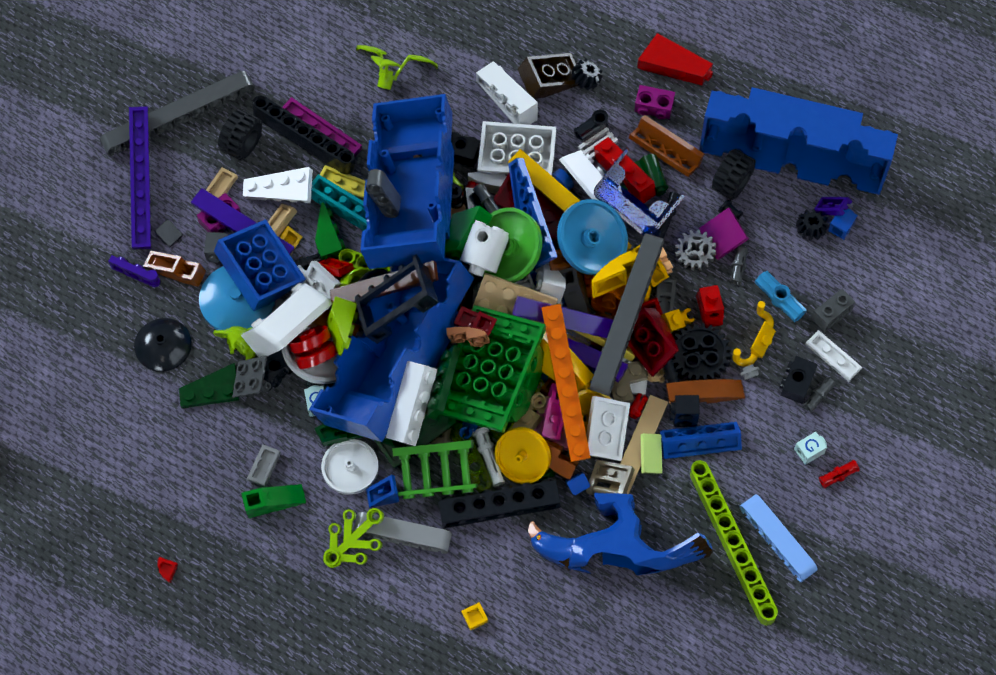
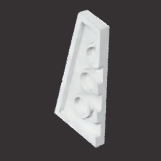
(286, 185)

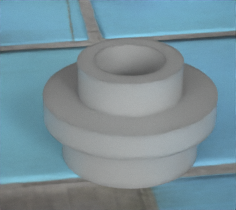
(749, 372)

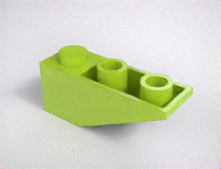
(340, 322)

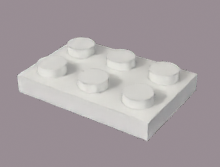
(607, 428)

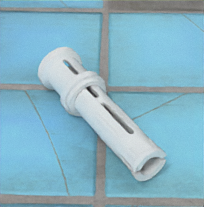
(486, 448)

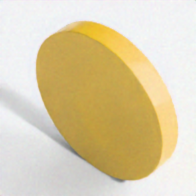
(522, 455)

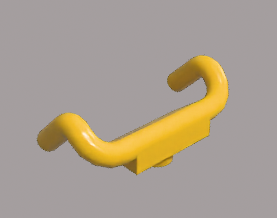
(762, 340)

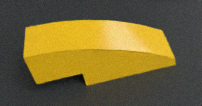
(613, 274)

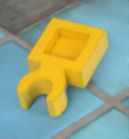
(677, 319)

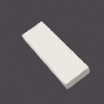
(833, 355)

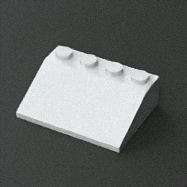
(503, 141)

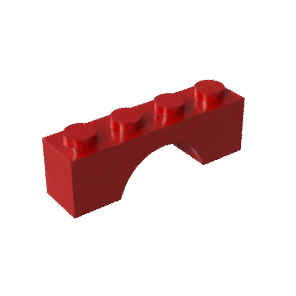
(636, 179)

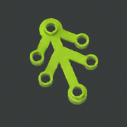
(351, 540)

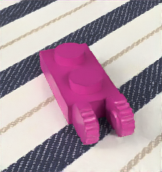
(552, 419)

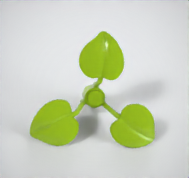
(386, 76)

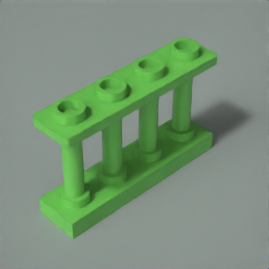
(424, 452)

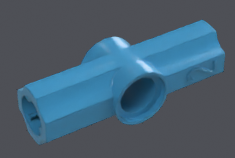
(772, 288)

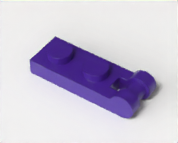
(134, 271)

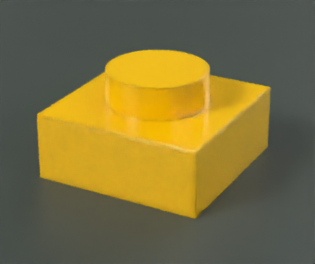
(474, 616)

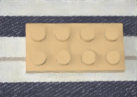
(502, 294)

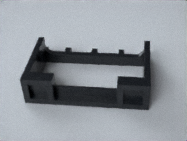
(422, 301)

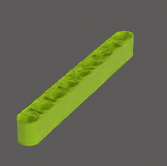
(733, 551)

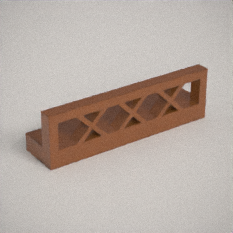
(669, 144)

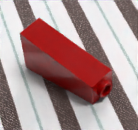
(674, 61)

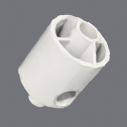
(484, 248)

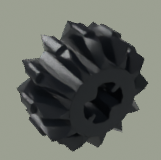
(586, 74)
(805, 224)

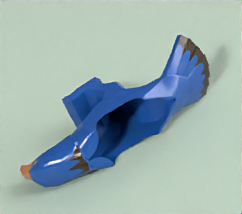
(618, 543)

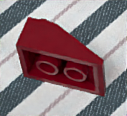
(652, 341)

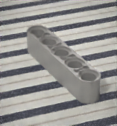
(407, 533)

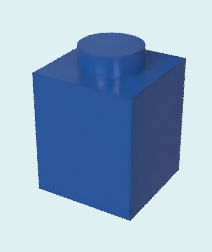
(843, 224)

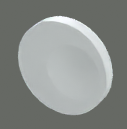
(350, 467)

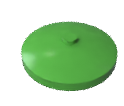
(523, 244)

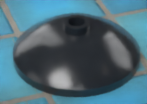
(165, 354)

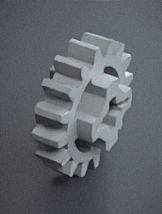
(696, 241)

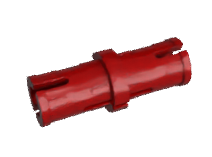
(839, 474)

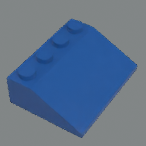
(258, 264)

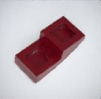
(476, 320)

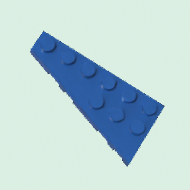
(526, 200)

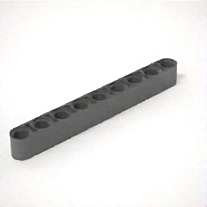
(182, 110)
(627, 314)

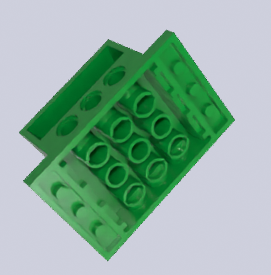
(499, 378)

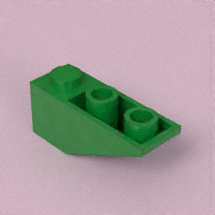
(326, 235)
(272, 499)

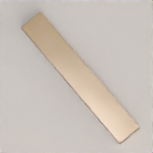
(647, 424)

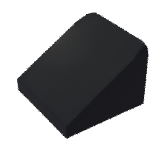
(168, 233)

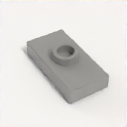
(263, 466)

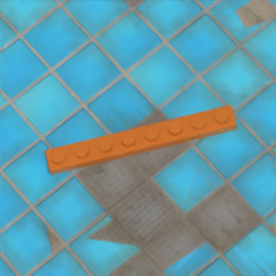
(565, 383)

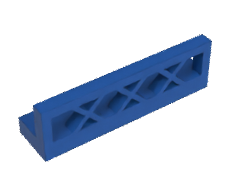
(718, 440)

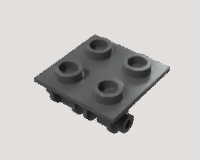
(250, 377)

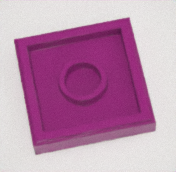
(726, 232)

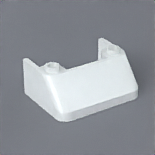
(287, 320)

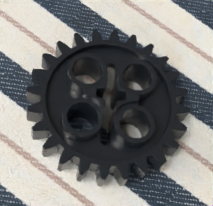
(696, 337)

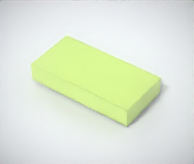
(651, 454)

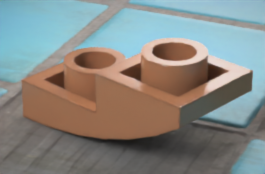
(474, 336)

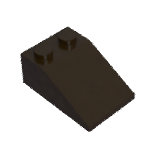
(547, 74)

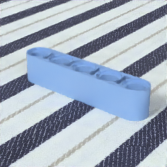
(779, 537)

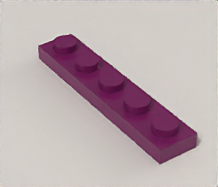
(322, 125)

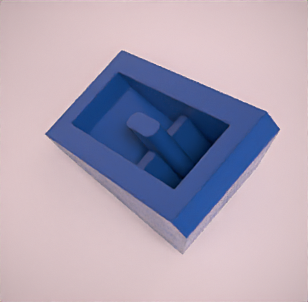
(383, 492)

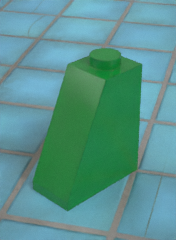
(460, 228)

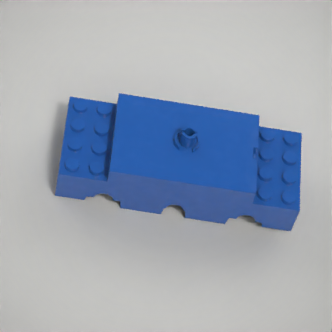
(810, 135)
(423, 182)
(373, 372)

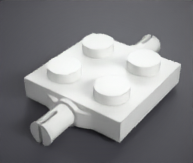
(319, 278)

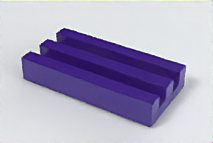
(830, 207)

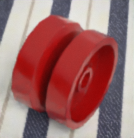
(313, 347)

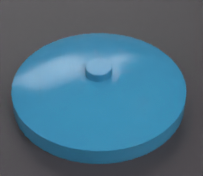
(591, 235)
(225, 305)

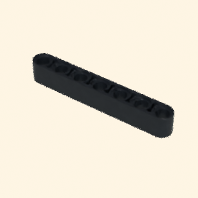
(304, 135)

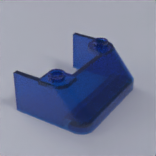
(631, 209)

